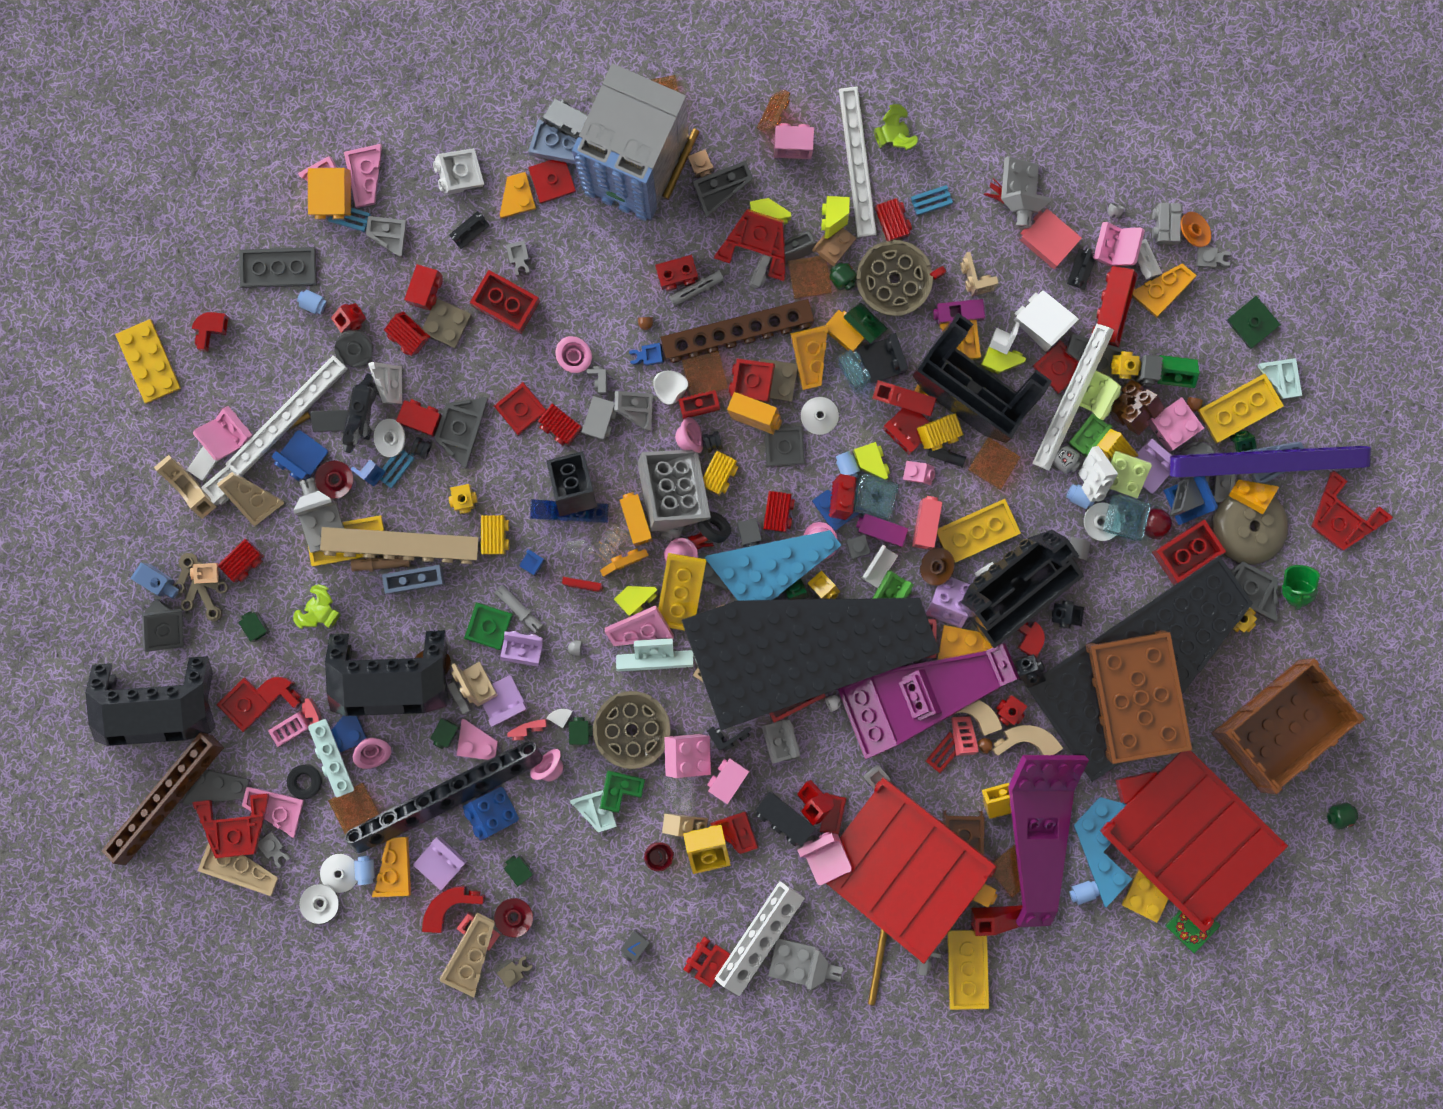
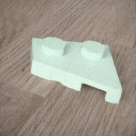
(1283, 377)
(589, 809)

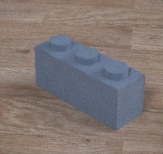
(413, 579)

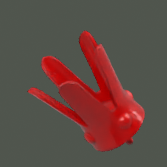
(997, 189)
(699, 541)

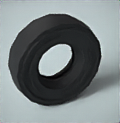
(712, 534)
(316, 781)

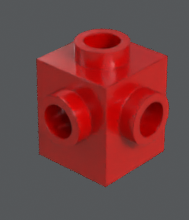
(348, 317)
(1017, 708)

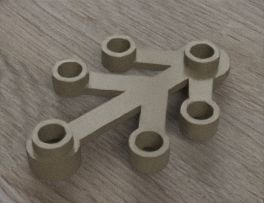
(200, 587)

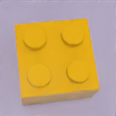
(706, 849)

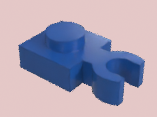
(650, 355)

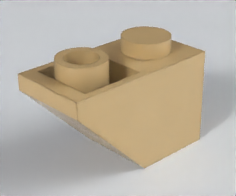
(679, 824)

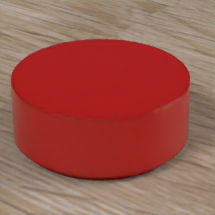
(938, 272)

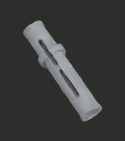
(716, 277)
(518, 608)

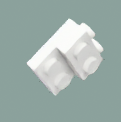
(458, 171)
(1097, 475)

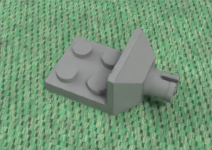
(1020, 190)
(315, 512)
(801, 964)

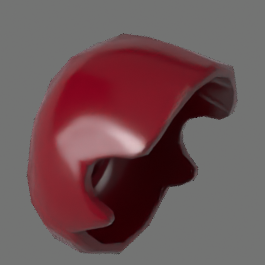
(1158, 523)
(653, 859)

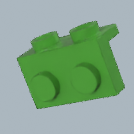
(1089, 434)
(893, 587)

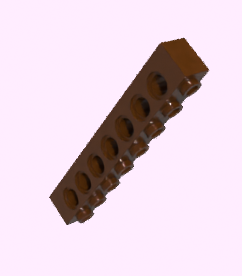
(800, 308)
(162, 799)

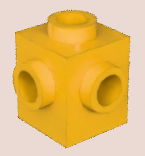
(1125, 365)
(458, 493)
(1248, 623)

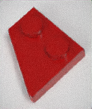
(738, 832)

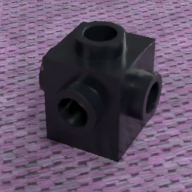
(1067, 614)
(1031, 670)

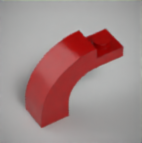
(436, 911)

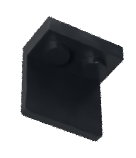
(883, 359)
(717, 737)

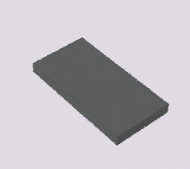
(278, 267)

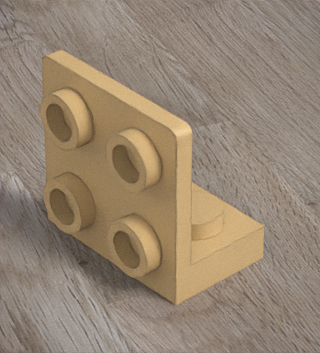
(976, 287)
(474, 683)

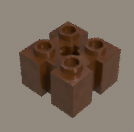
(1136, 407)

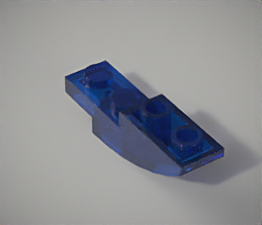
(548, 511)

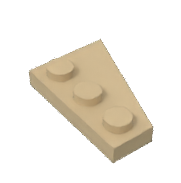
(249, 498)

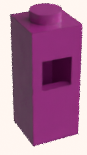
(969, 309)
(882, 530)

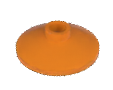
(1195, 229)

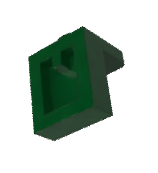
(1243, 441)
(796, 591)

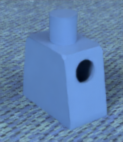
(149, 577)

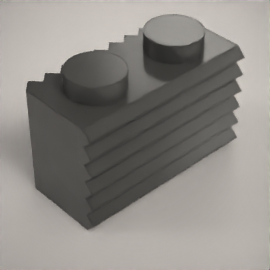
(1149, 371)

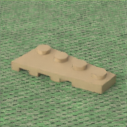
(239, 871)

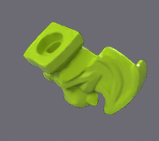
(893, 131)
(318, 610)

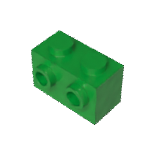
(1179, 372)

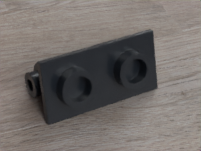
(469, 230)
(1081, 268)

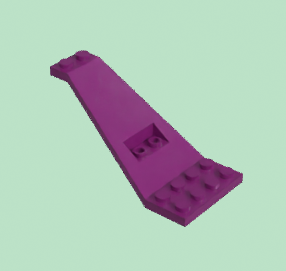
(888, 711)
(1041, 816)

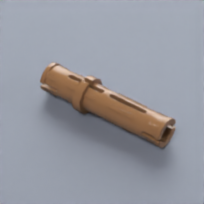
(378, 563)

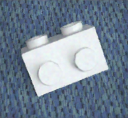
(213, 491)

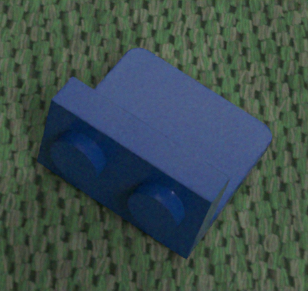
(300, 456)
(1208, 498)
(490, 813)

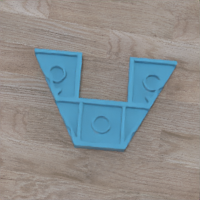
(1106, 873)

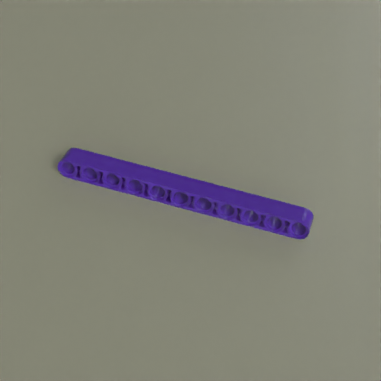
(1270, 461)

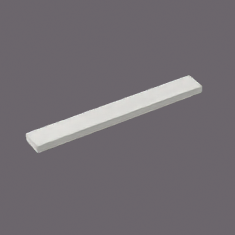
(857, 162)
(1073, 396)
(286, 416)

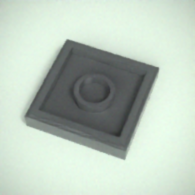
(785, 447)
(162, 630)

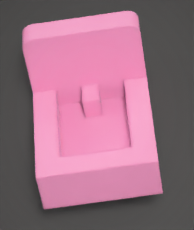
(919, 472)

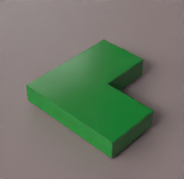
(617, 785)

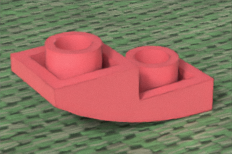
(311, 710)
(519, 732)

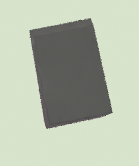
(1186, 497)

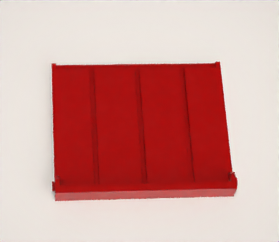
(1193, 838)
(909, 870)

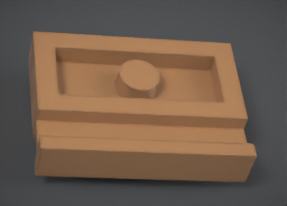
(835, 246)

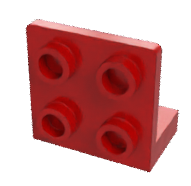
(903, 429)

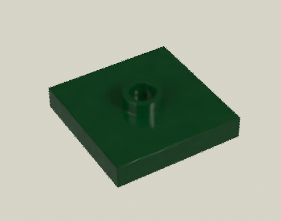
(865, 322)
(1253, 322)

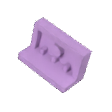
(521, 648)

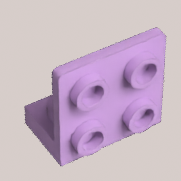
(1160, 461)
(947, 603)
(506, 704)
(440, 863)

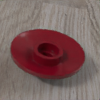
(327, 472)
(503, 917)

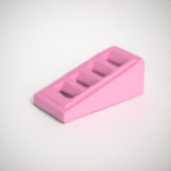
(305, 722)

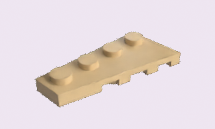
(467, 961)

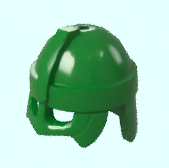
(1300, 585)

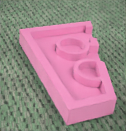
(364, 173)
(641, 626)
(281, 809)

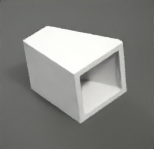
(1045, 320)

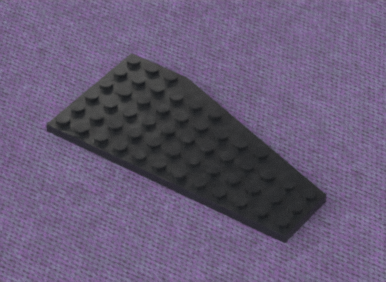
(1199, 618)
(789, 651)

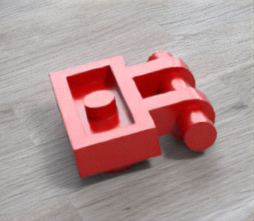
(711, 966)

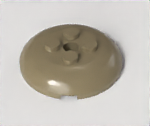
(895, 259)
(1241, 543)
(611, 729)

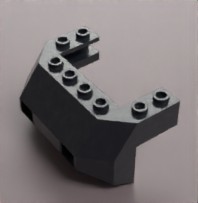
(972, 390)
(1021, 585)
(386, 684)
(149, 712)

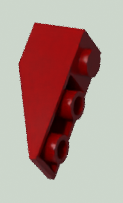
(904, 398)
(994, 920)

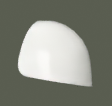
(670, 386)

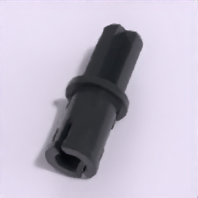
(947, 456)

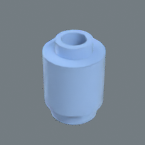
(311, 302)
(847, 464)
(1078, 496)
(364, 870)
(1084, 892)

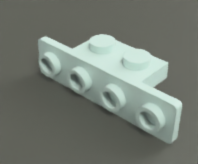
(654, 655)
(332, 762)

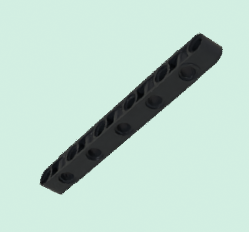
(444, 797)

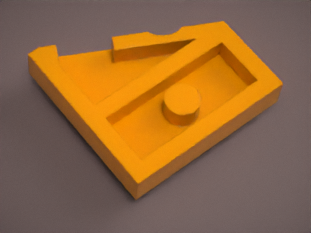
(1254, 494)

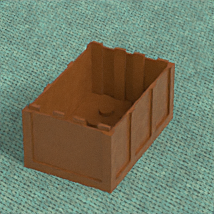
(1139, 697)
(1287, 726)

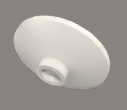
(819, 425)
(389, 437)
(1091, 526)
(346, 866)
(309, 906)

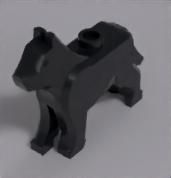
(359, 413)

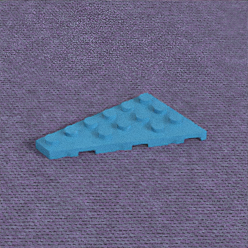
(771, 567)

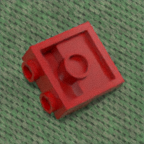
(752, 379)

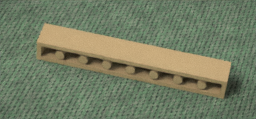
(398, 544)

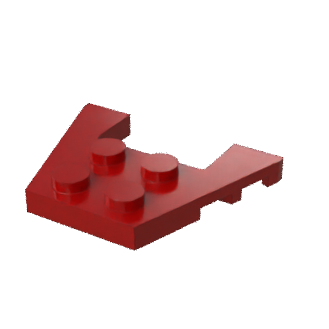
(759, 234)
(1338, 521)
(233, 835)

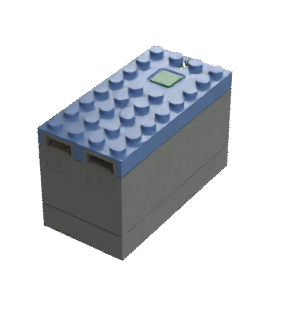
(631, 142)

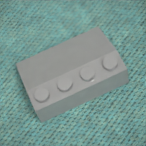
(673, 489)

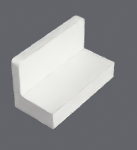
(1002, 340)
(879, 566)

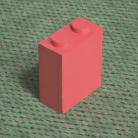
(1050, 238)
(927, 523)

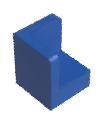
(370, 472)
(532, 562)

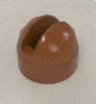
(645, 322)
(1194, 403)
(985, 745)

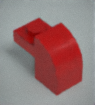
(208, 324)
(1032, 640)
(276, 687)
(817, 803)

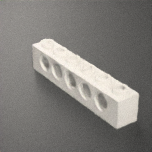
(759, 938)

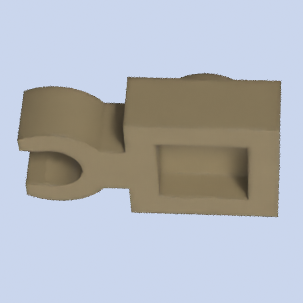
(513, 973)

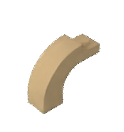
(186, 485)
(984, 716)
(1040, 738)

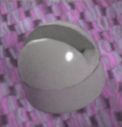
(1115, 209)
(575, 648)

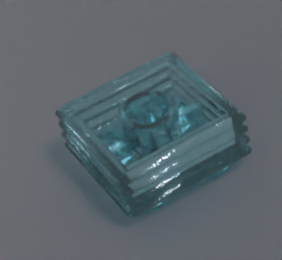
(852, 370)
(885, 490)
(1134, 509)

